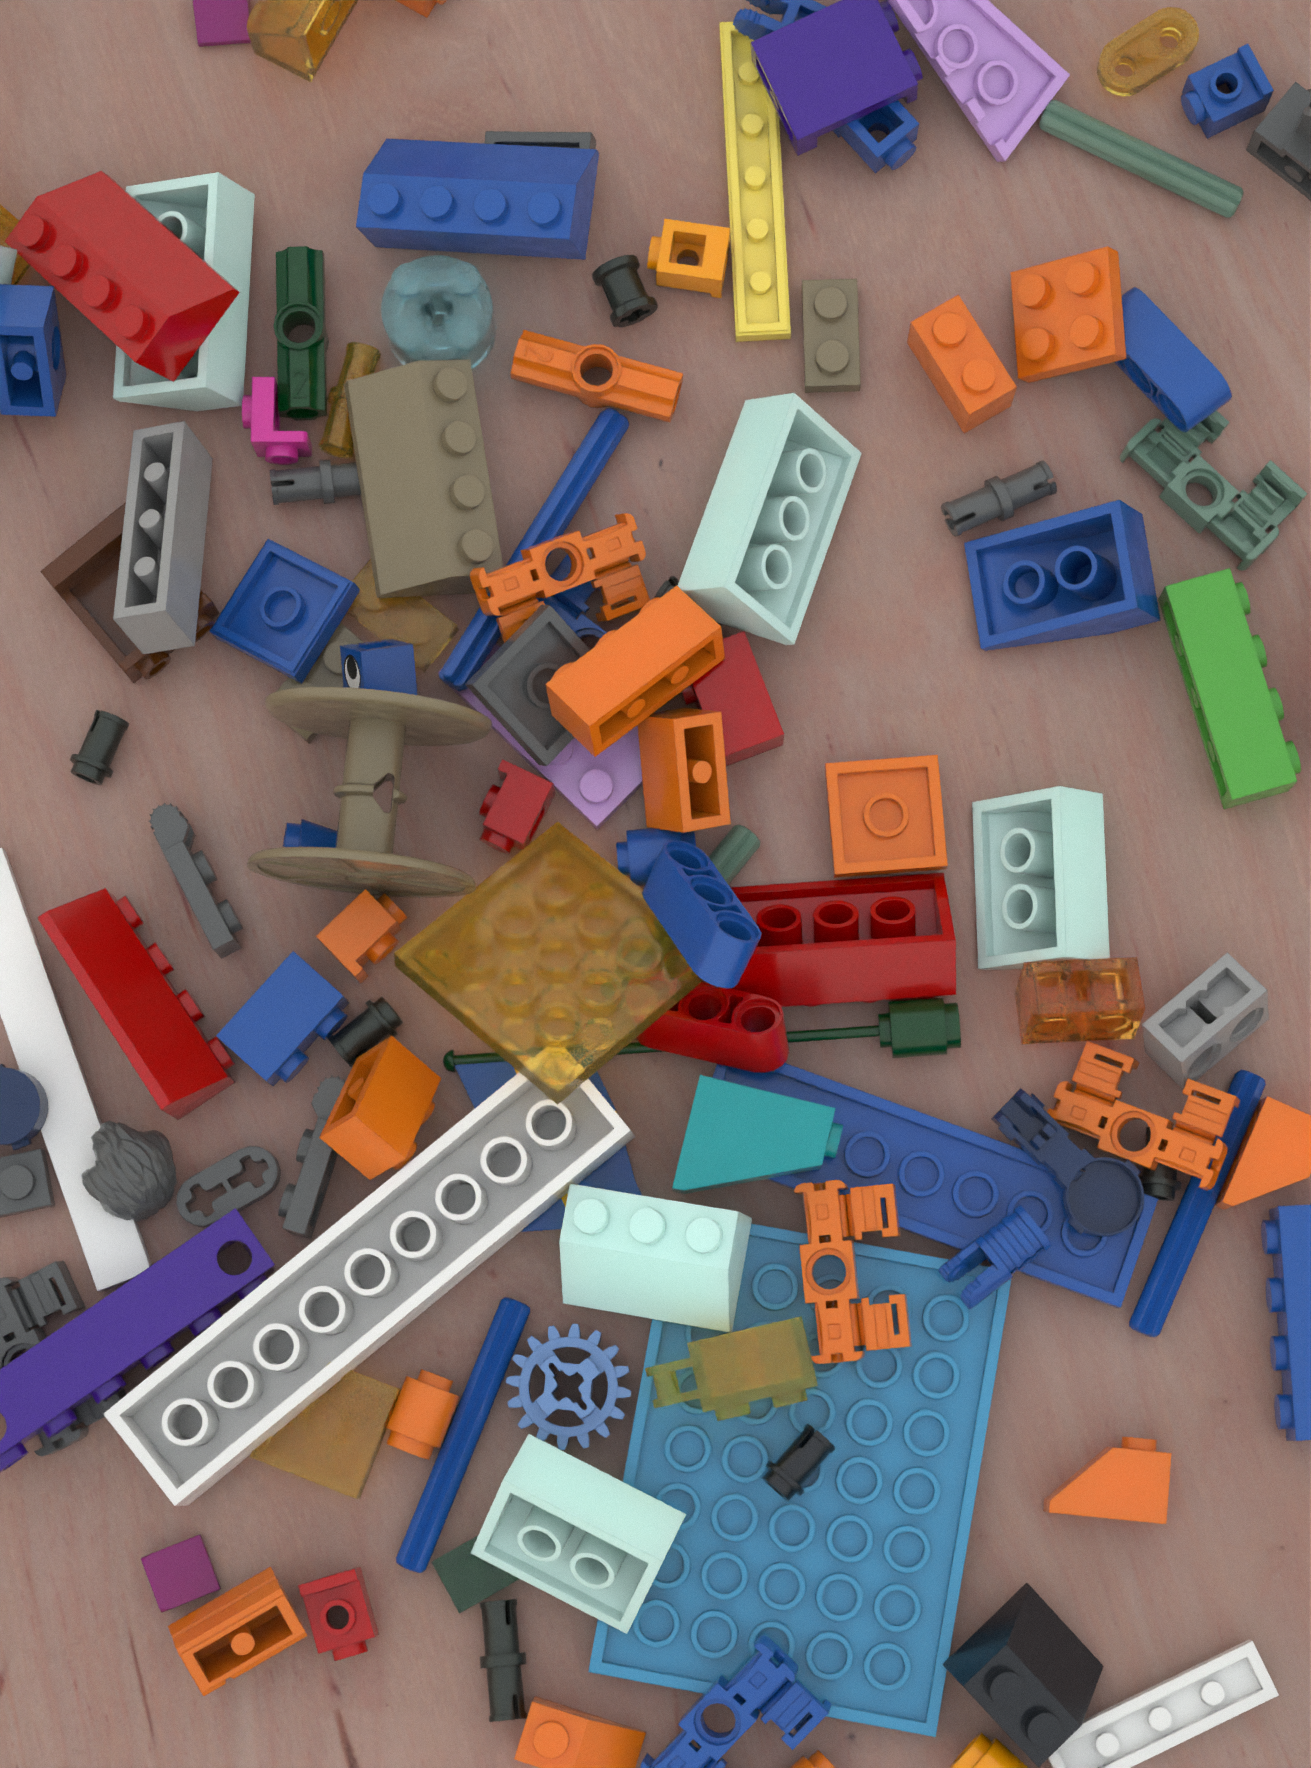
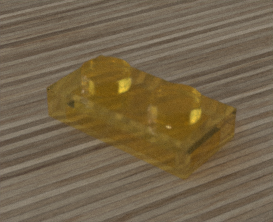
(402, 619)

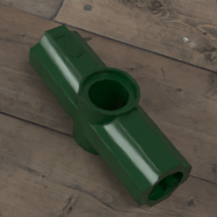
(303, 364)

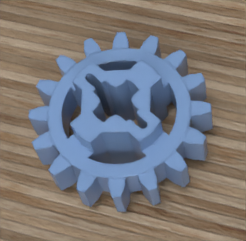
(548, 1404)

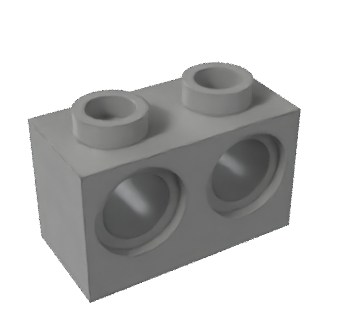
(1205, 1020)

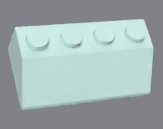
(217, 224)
(770, 518)

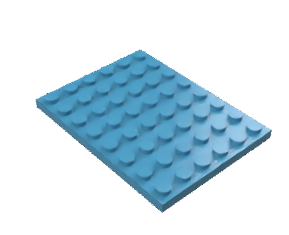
(873, 1553)

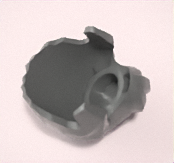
(131, 1171)

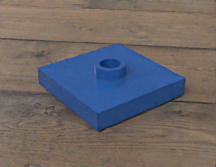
(285, 610)

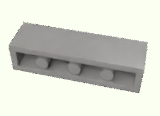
(163, 538)

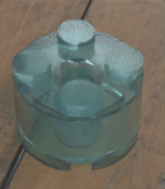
(438, 287)

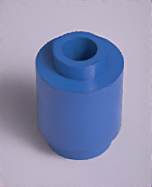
(642, 849)

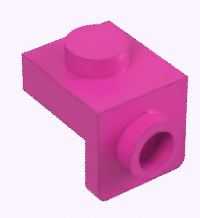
(262, 417)

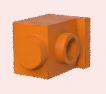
(363, 932)

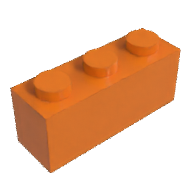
(635, 670)

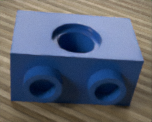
(30, 351)

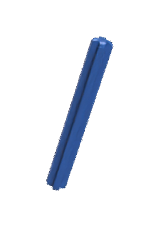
(1193, 1216)
(463, 1435)

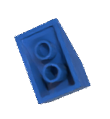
(1063, 578)

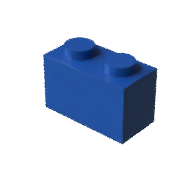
(284, 1020)

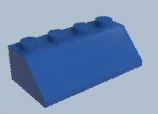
(479, 198)

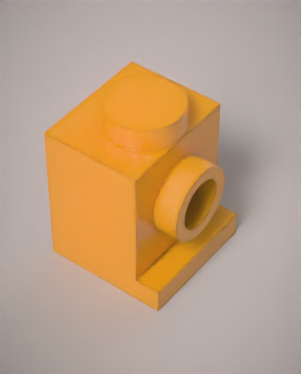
(702, 242)

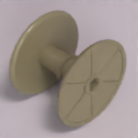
(376, 731)

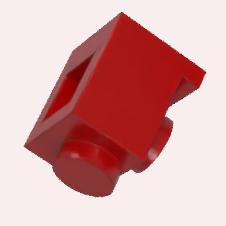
(514, 808)
(350, 1592)

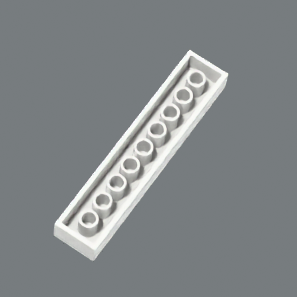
(362, 1282)

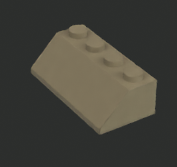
(423, 478)

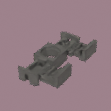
(29, 1307)

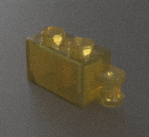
(741, 1369)

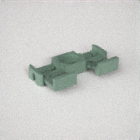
(1235, 524)

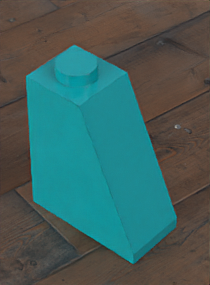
(751, 1136)

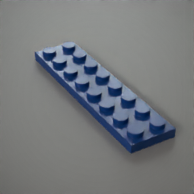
(954, 1182)

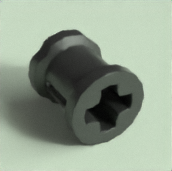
(624, 290)

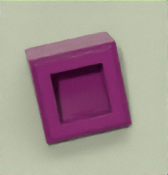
(221, 21)
(180, 1573)

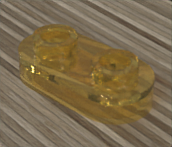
(1145, 53)

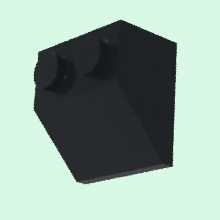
(1028, 1674)

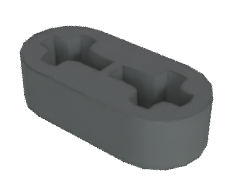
(221, 1175)

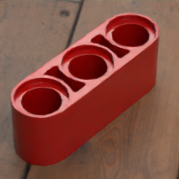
(723, 1029)

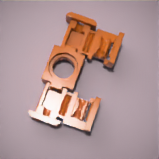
(517, 585)
(1184, 1148)
(838, 1321)

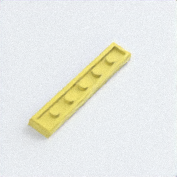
(753, 196)

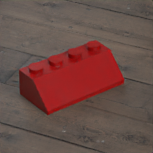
(124, 271)
(851, 940)
(139, 1002)

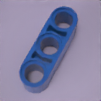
(1169, 365)
(701, 914)

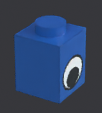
(379, 666)

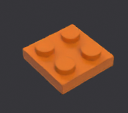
(1068, 315)
(885, 816)

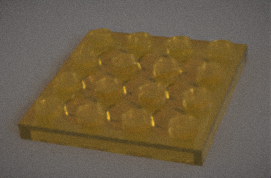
(551, 962)

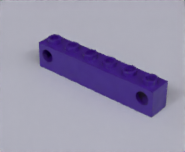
(123, 1331)

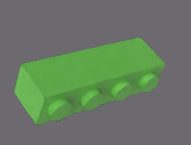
(1228, 688)

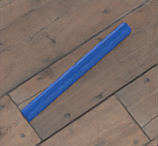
(549, 523)

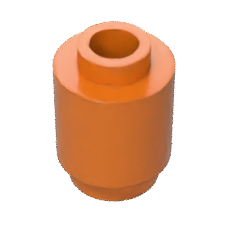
(422, 1414)

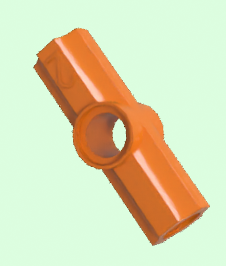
(562, 364)

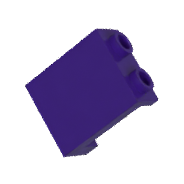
(834, 68)

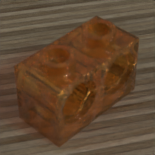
(1079, 1000)

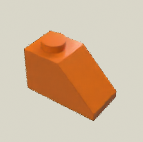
(1270, 1155)
(1118, 1485)
(576, 1739)

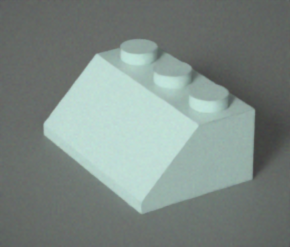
(1040, 878)
(652, 1257)
(577, 1533)

